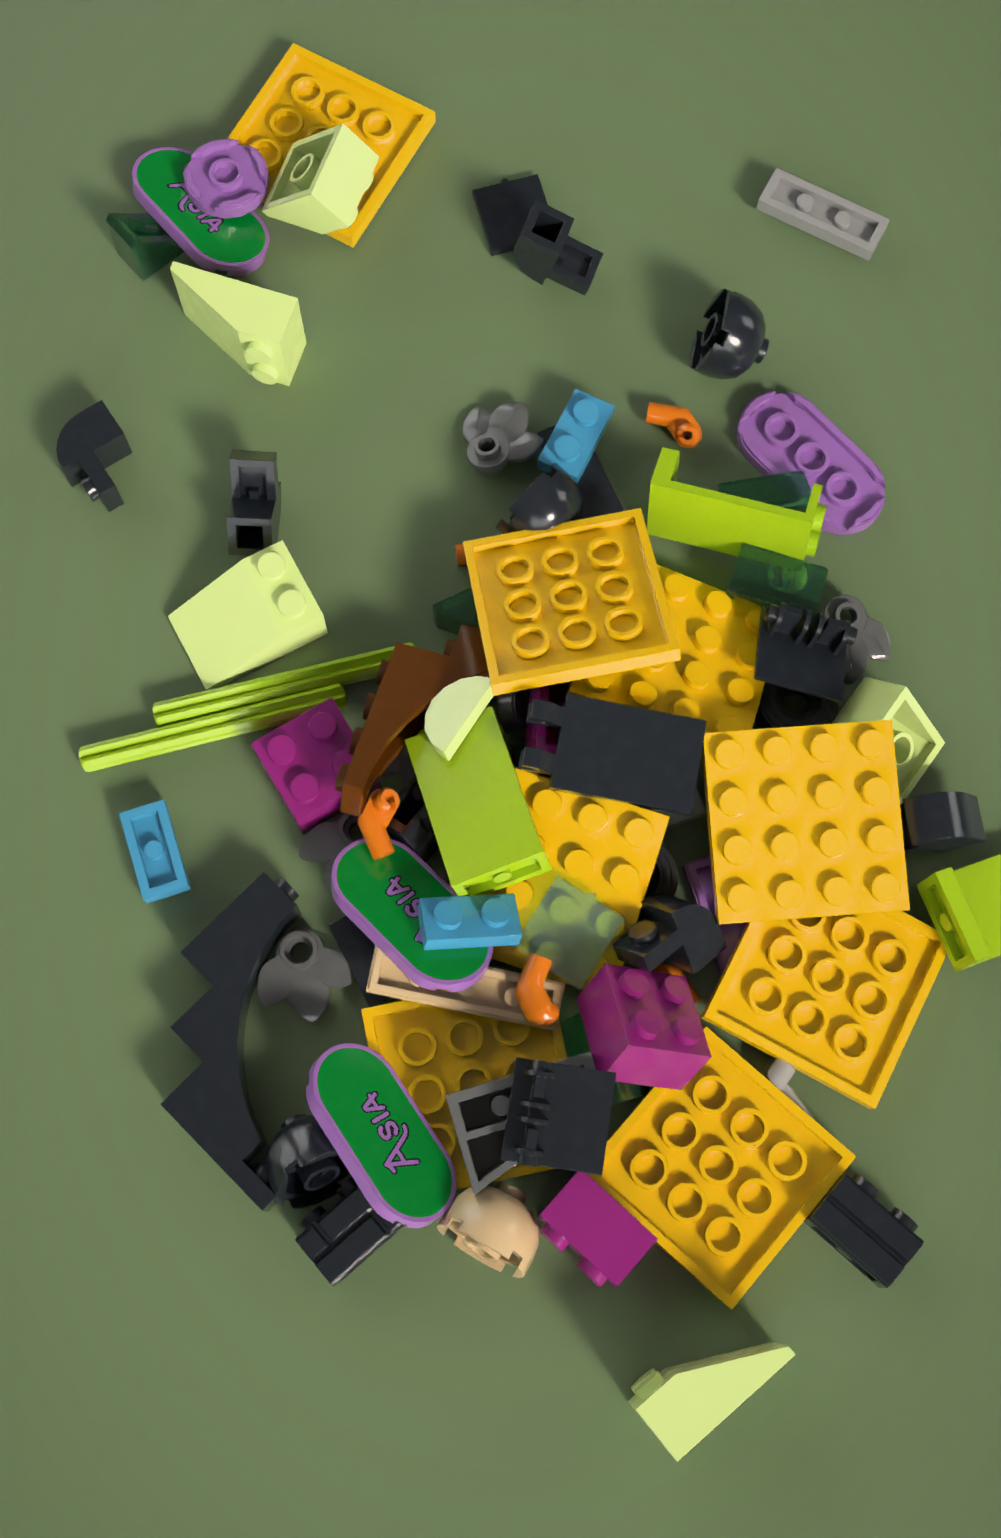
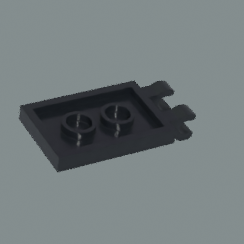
(618, 753)

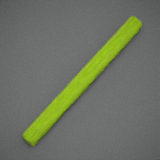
(257, 690)
(206, 728)

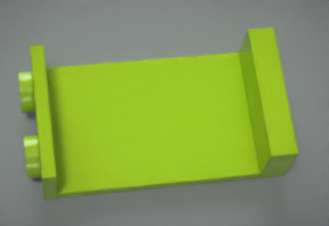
(725, 520)
(478, 810)
(966, 910)

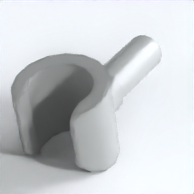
(779, 1074)

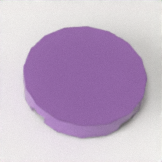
(226, 178)

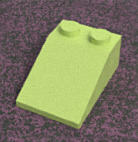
(248, 322)
(248, 617)
(696, 1396)

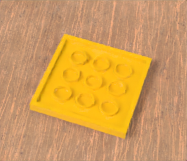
(317, 94)
(570, 602)
(715, 664)
(804, 822)
(593, 846)
(830, 994)
(452, 1050)
(721, 1170)

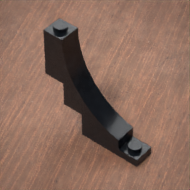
(215, 1097)

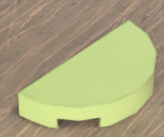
(455, 713)

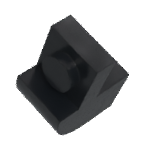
(549, 252)
(87, 447)
(255, 502)
(941, 821)
(672, 934)

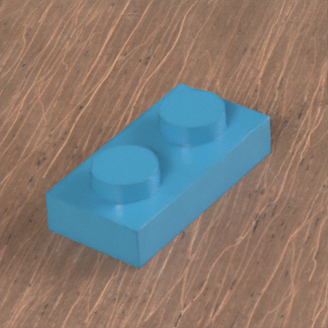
(576, 434)
(155, 851)
(469, 921)

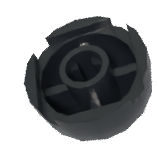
(730, 338)
(545, 503)
(303, 1163)

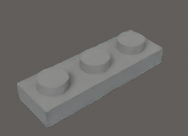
(822, 214)

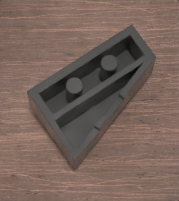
(480, 1123)

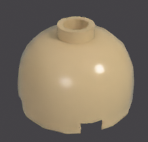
(494, 1227)

